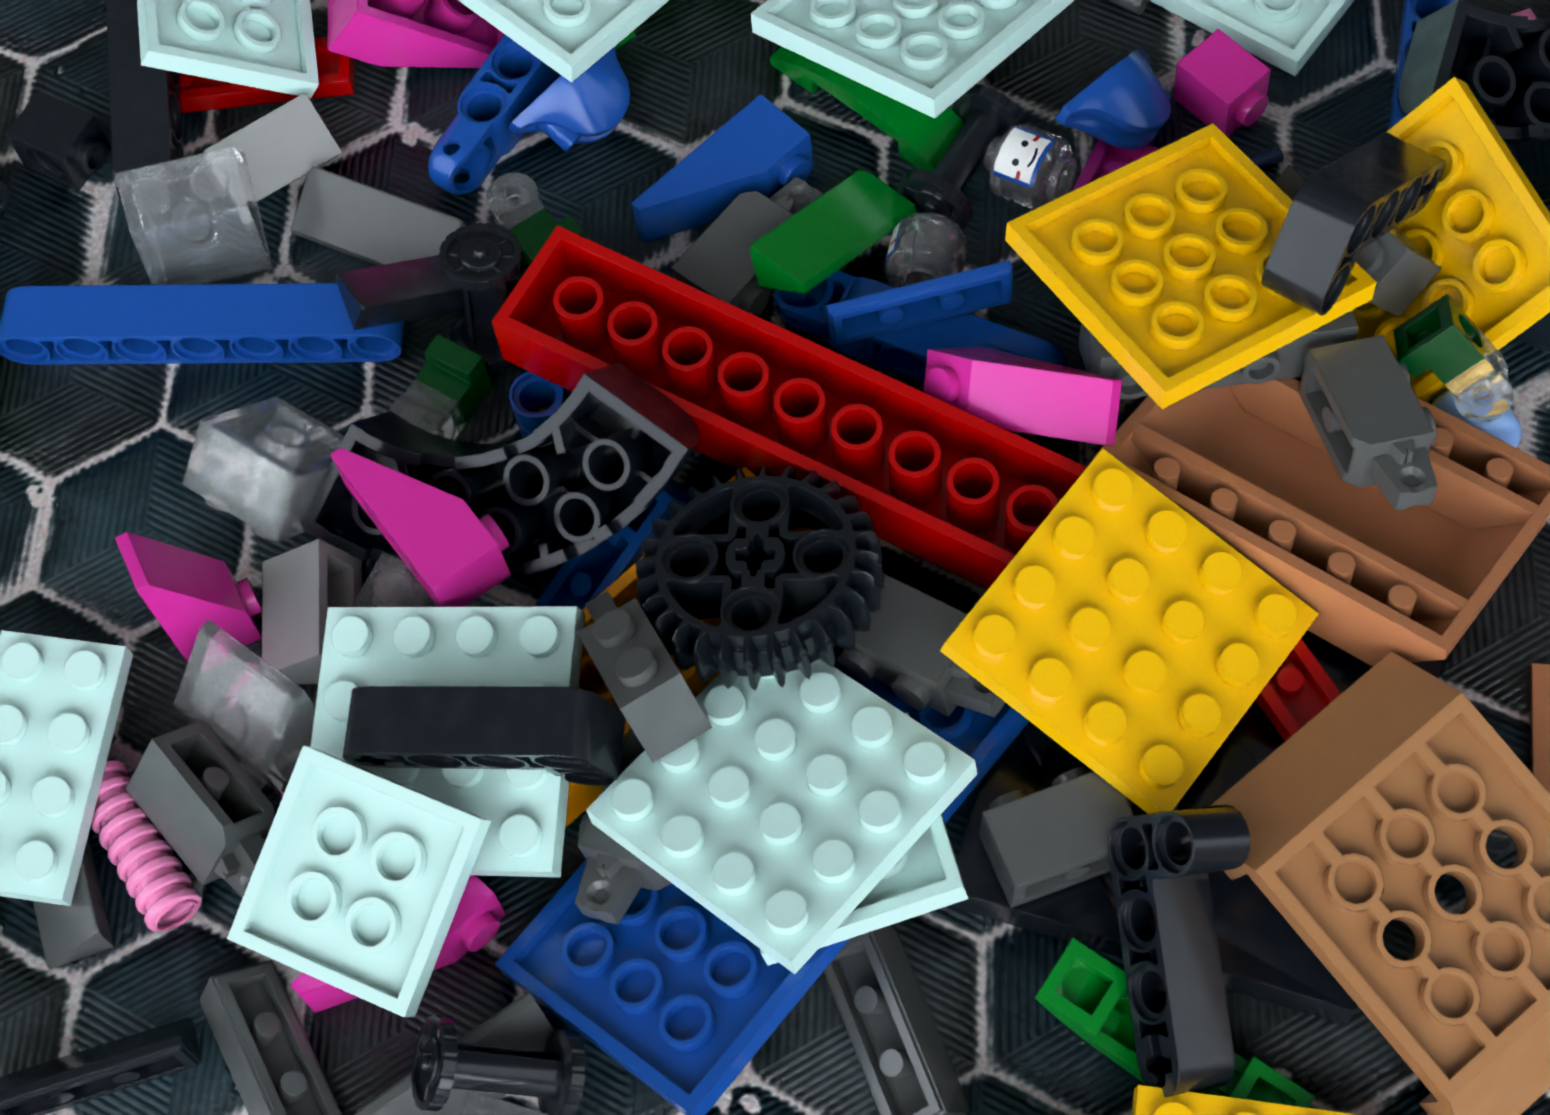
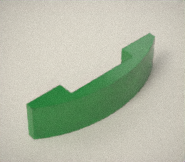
(919, 136)
(1094, 1003)

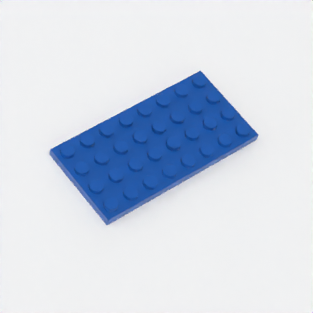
(673, 983)

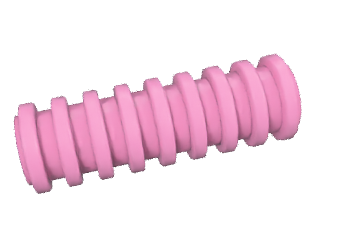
(142, 855)

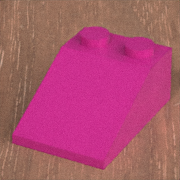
(410, 33)

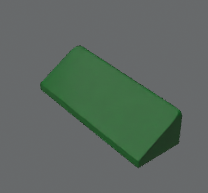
(828, 233)

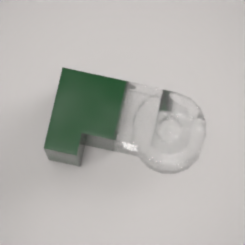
(519, 208)
(1460, 356)
(445, 389)

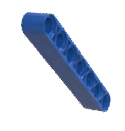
(188, 325)

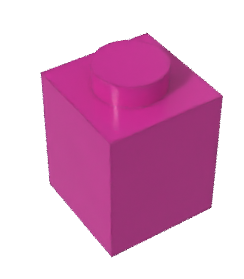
(1222, 84)

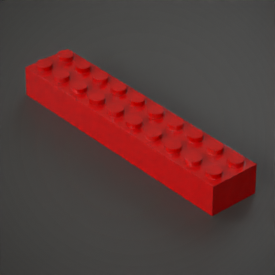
(772, 398)

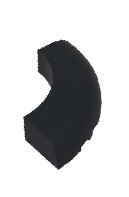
(1498, 58)
(549, 492)

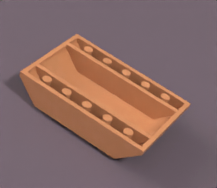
(1376, 575)

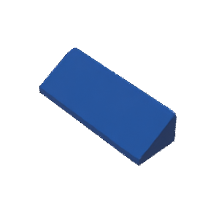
(919, 303)

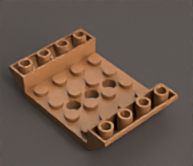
(1356, 832)

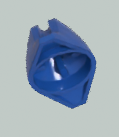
(1121, 105)
(581, 109)

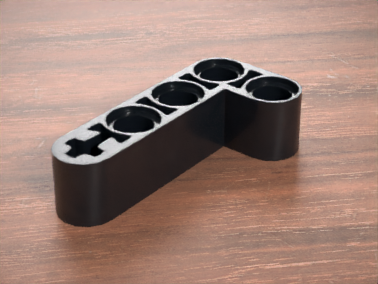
(142, 98)
(1345, 211)
(487, 729)
(1172, 941)

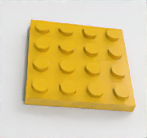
(1477, 226)
(1173, 264)
(1130, 634)

